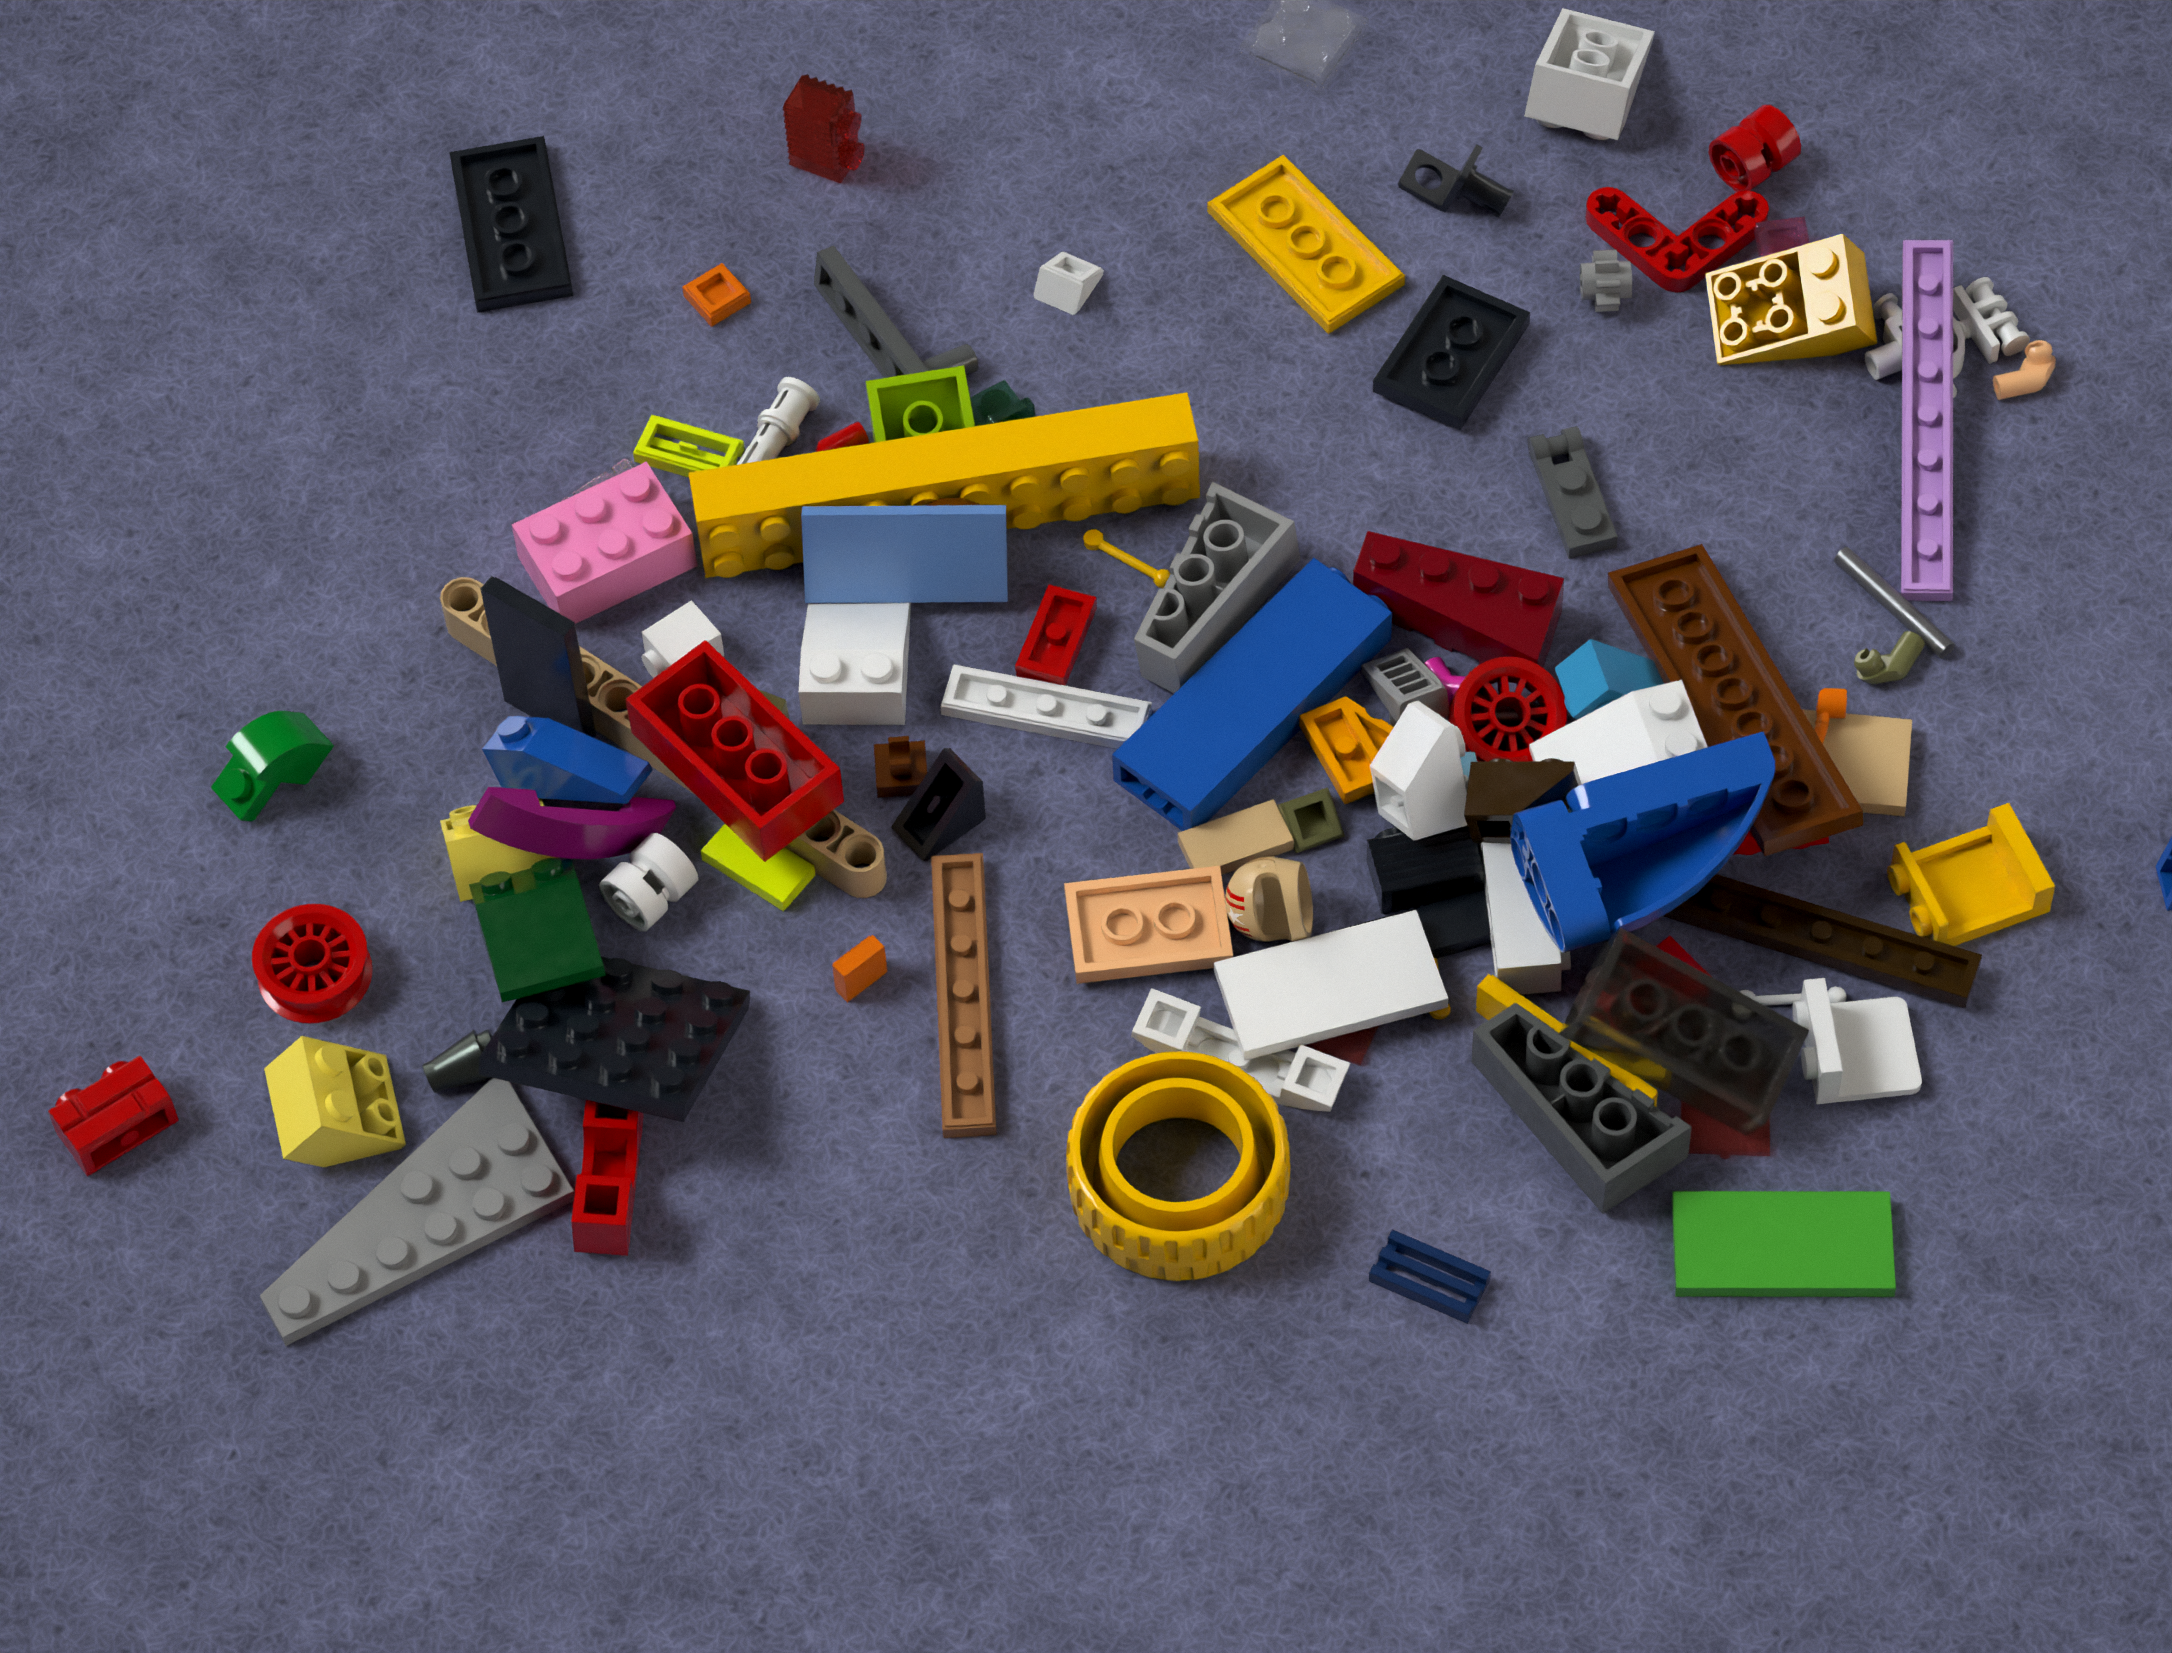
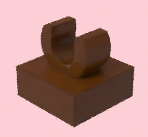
(899, 766)

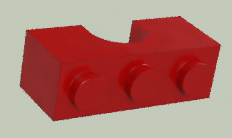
(607, 1179)

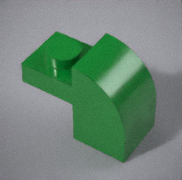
(268, 752)

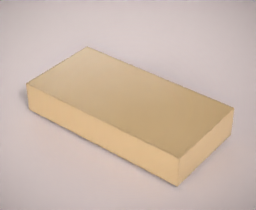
(1237, 838)

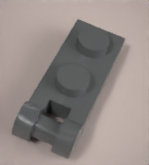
(1572, 493)

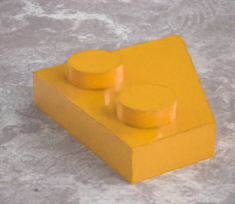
(1345, 744)

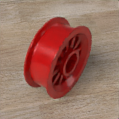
(1501, 671)
(307, 935)

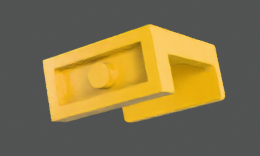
(1973, 881)

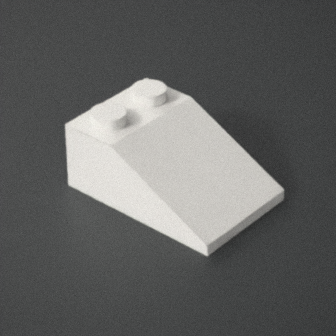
(1588, 74)
(854, 663)
(1626, 733)

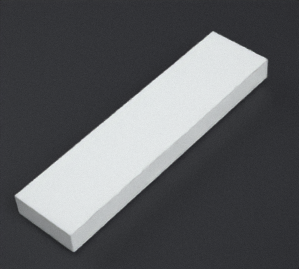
(1042, 707)

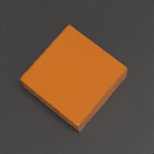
(716, 294)
(859, 968)

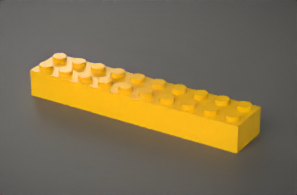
(1034, 465)

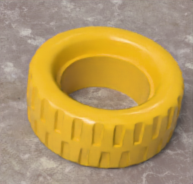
(1178, 1237)

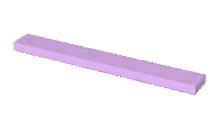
(1927, 421)

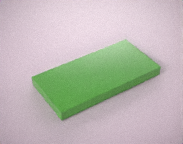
(1783, 1244)

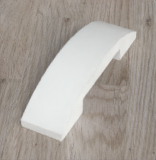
(1292, 1079)

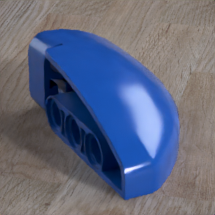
(1639, 839)

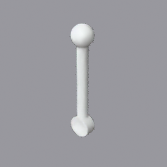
(1835, 995)

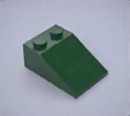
(536, 929)

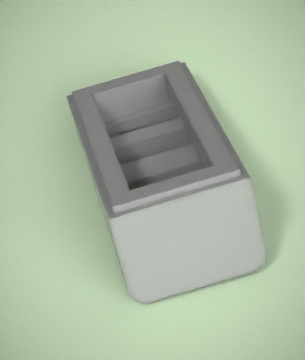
(1403, 680)

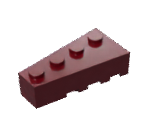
(1462, 598)

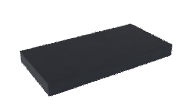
(511, 224)
(537, 657)

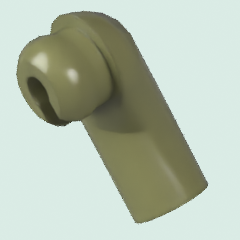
(1879, 668)

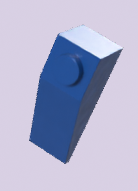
(562, 762)

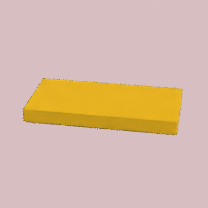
(1306, 244)

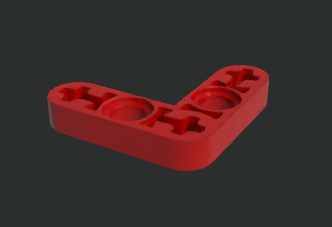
(1668, 247)

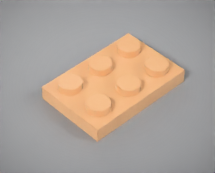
(1147, 924)

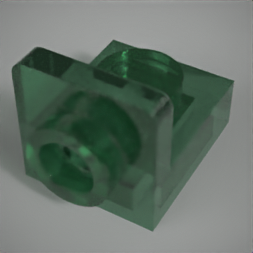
(1000, 405)

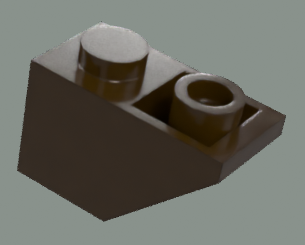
(1506, 787)

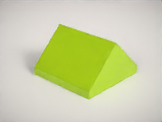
(919, 404)

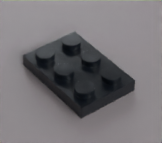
(1451, 352)

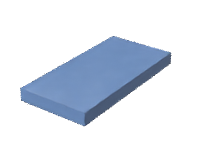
(905, 554)

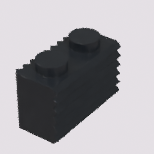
(1423, 870)

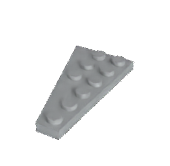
(447, 1199)

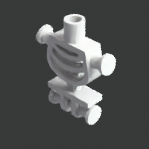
(1979, 320)

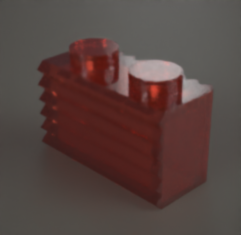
(822, 129)

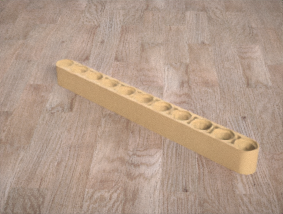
(608, 693)

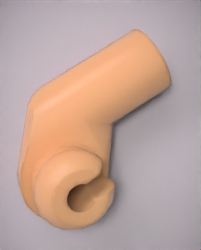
(2032, 374)

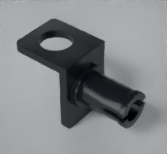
(1455, 183)

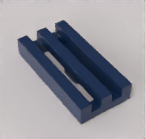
(1439, 1259)

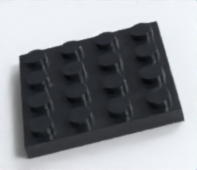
(620, 1039)

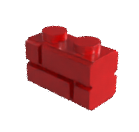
(112, 1114)

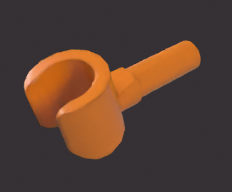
(1832, 705)

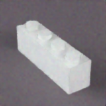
(1520, 945)

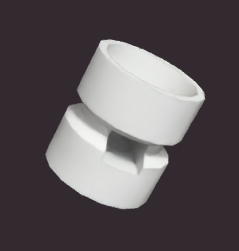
(642, 888)

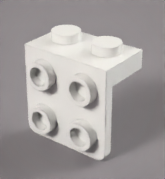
(1856, 1046)

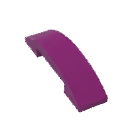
(571, 833)

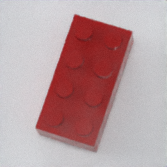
(735, 750)

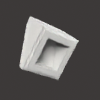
(1066, 282)

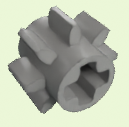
(1605, 280)

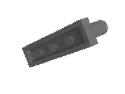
(872, 326)

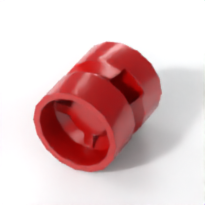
(1755, 148)

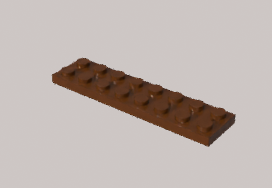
(1704, 639)

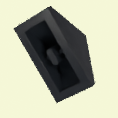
(942, 806)

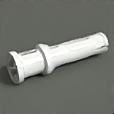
(781, 422)

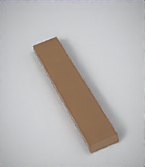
(963, 996)

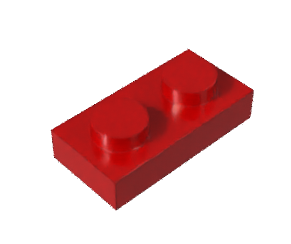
(1056, 635)

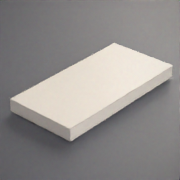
(1330, 985)

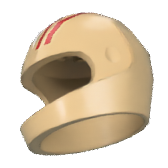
(1271, 900)

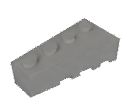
(1215, 585)

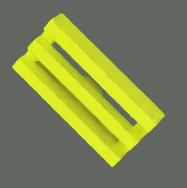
(684, 457)

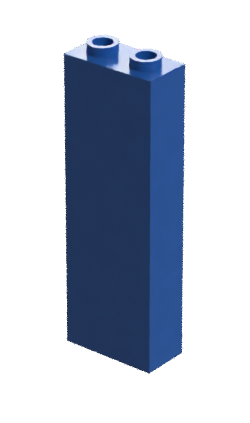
(1251, 696)

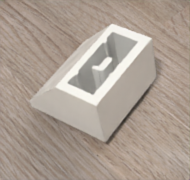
(1421, 774)

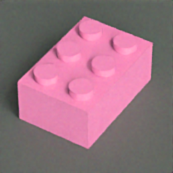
(605, 544)

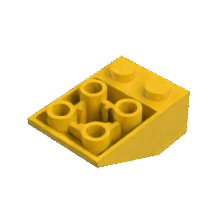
(1792, 304)

